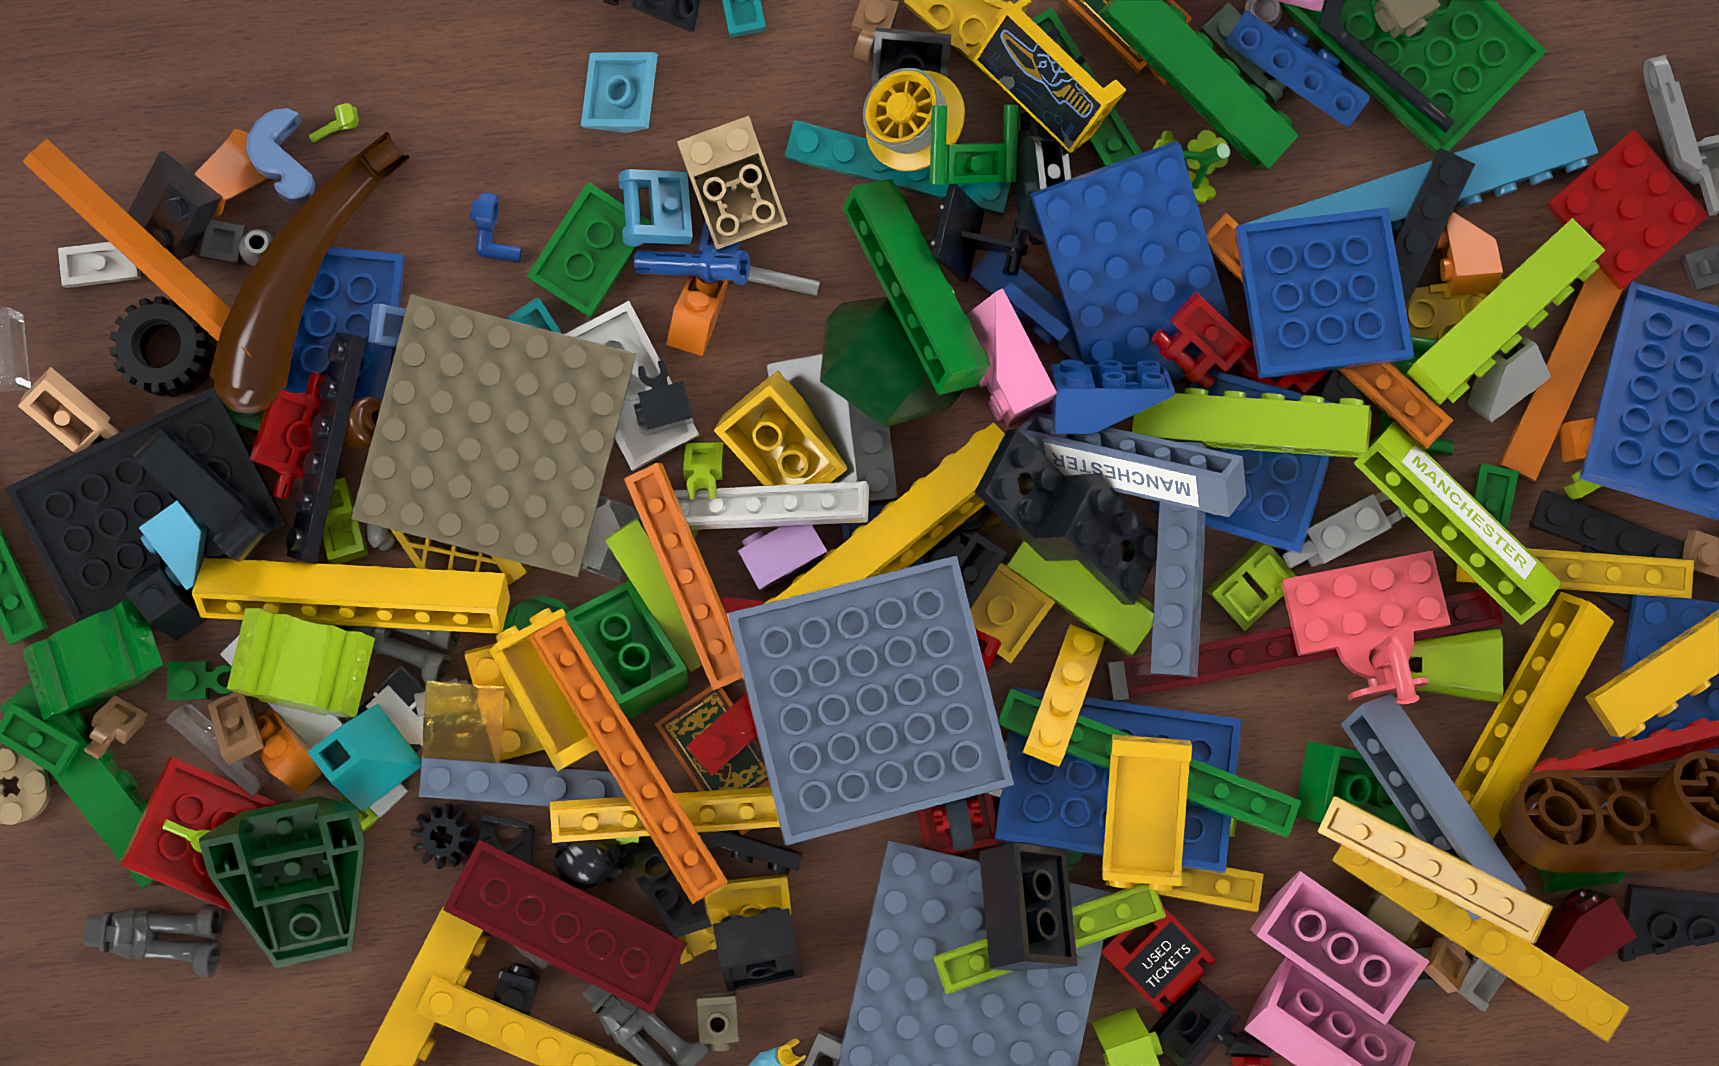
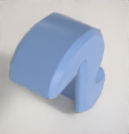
(273, 162)

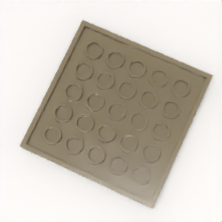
(494, 436)

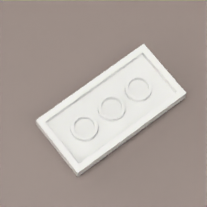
(623, 331)

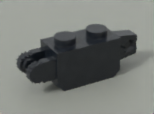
(1039, 162)

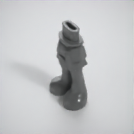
(432, 662)
(135, 932)
(627, 1020)

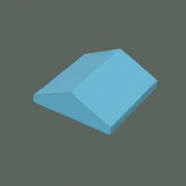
(619, 91)

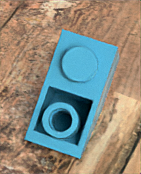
(178, 540)

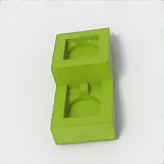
(341, 534)

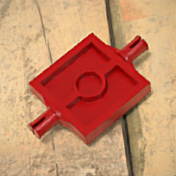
(287, 435)

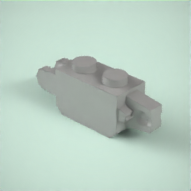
(1344, 531)

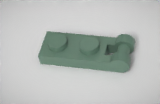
(1218, 30)

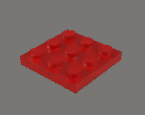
(1629, 208)
(195, 802)

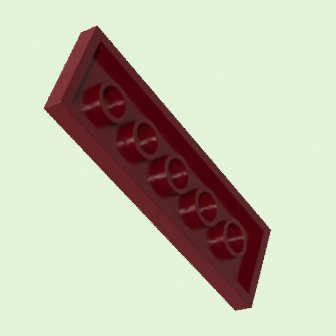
(565, 926)

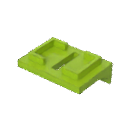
(1239, 597)

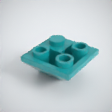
(366, 757)

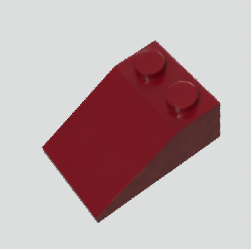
(1584, 931)

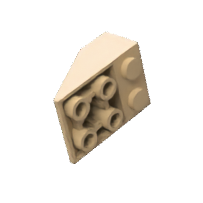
(732, 182)

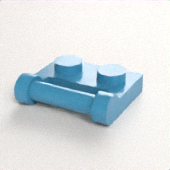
(668, 207)

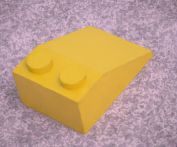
(779, 437)

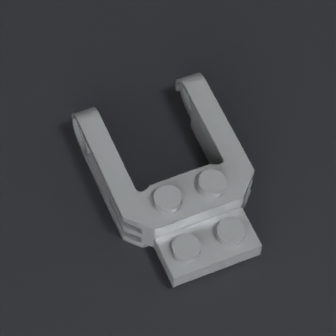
(1686, 158)

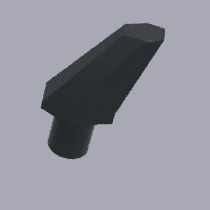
(1245, 1045)

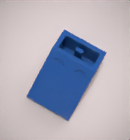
(1105, 393)

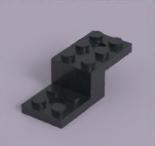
(1069, 516)

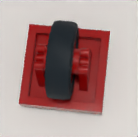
(959, 825)

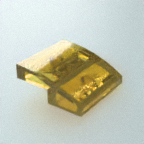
(463, 721)

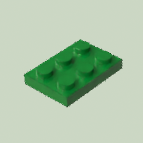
(585, 252)

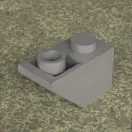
(1508, 380)

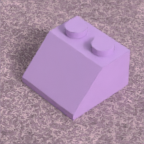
(781, 553)

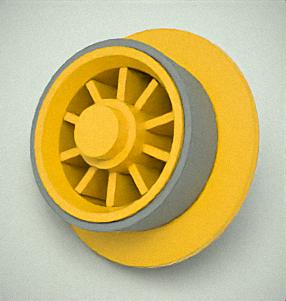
(900, 116)

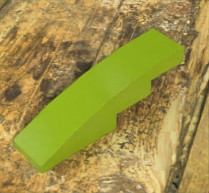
(640, 563)

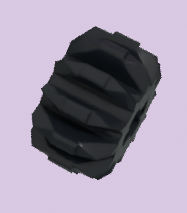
(453, 826)

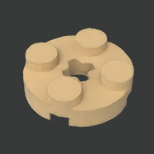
(33, 786)

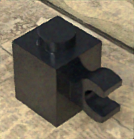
(664, 404)

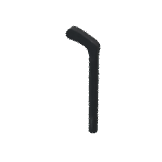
(1331, 26)

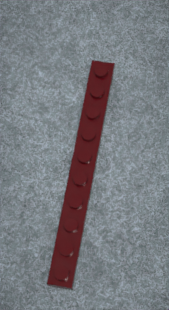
(1278, 648)

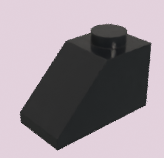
(163, 602)

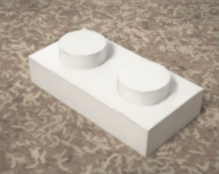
(95, 265)

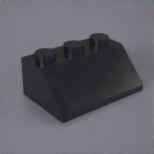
(1027, 907)

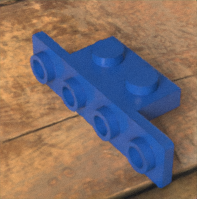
(1299, 66)
(1030, 302)

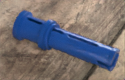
(707, 265)

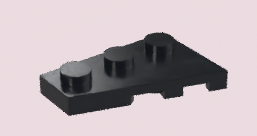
(663, 888)
(1668, 919)

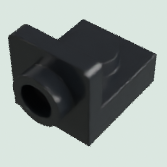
(517, 987)

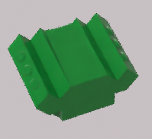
(92, 660)

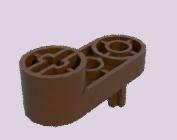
(1615, 819)

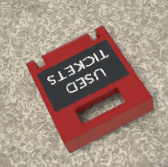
(1161, 962)

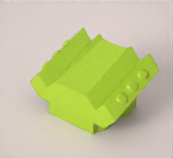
(300, 663)

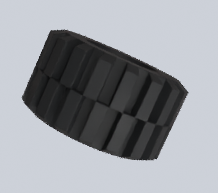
(133, 339)

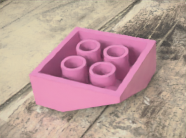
(1016, 373)

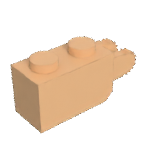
(66, 412)

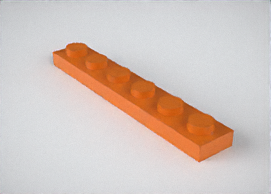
(686, 574)

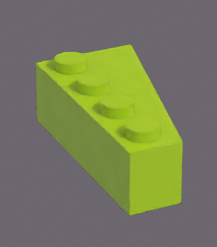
(1127, 1040)

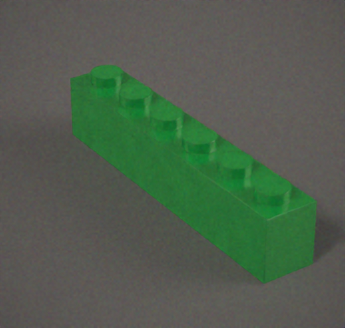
(1202, 78)
(916, 286)
(93, 784)

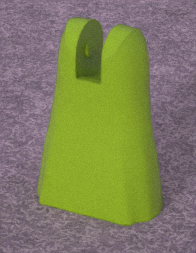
(1463, 665)

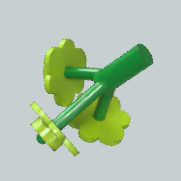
(1203, 154)

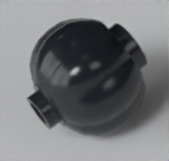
(588, 861)

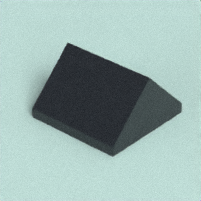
(909, 49)
(1194, 1025)

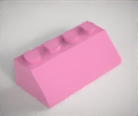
(1339, 946)
(1320, 1026)

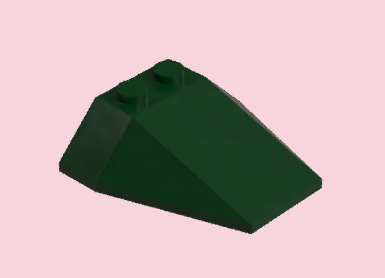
(876, 366)
(291, 875)

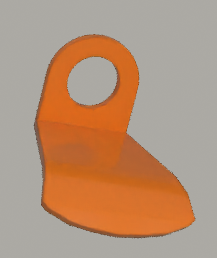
(230, 169)

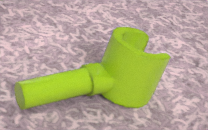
(346, 119)
(189, 834)

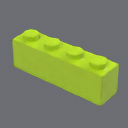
(1086, 598)

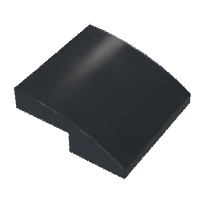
(976, 558)

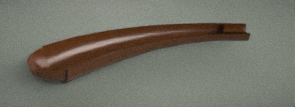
(276, 290)

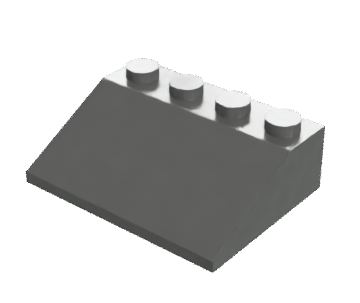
(856, 436)

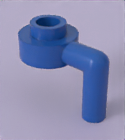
(485, 214)

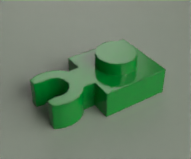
(193, 680)

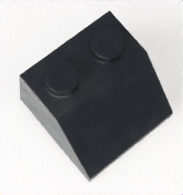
(174, 206)
(757, 949)

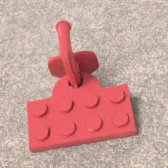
(1367, 610)

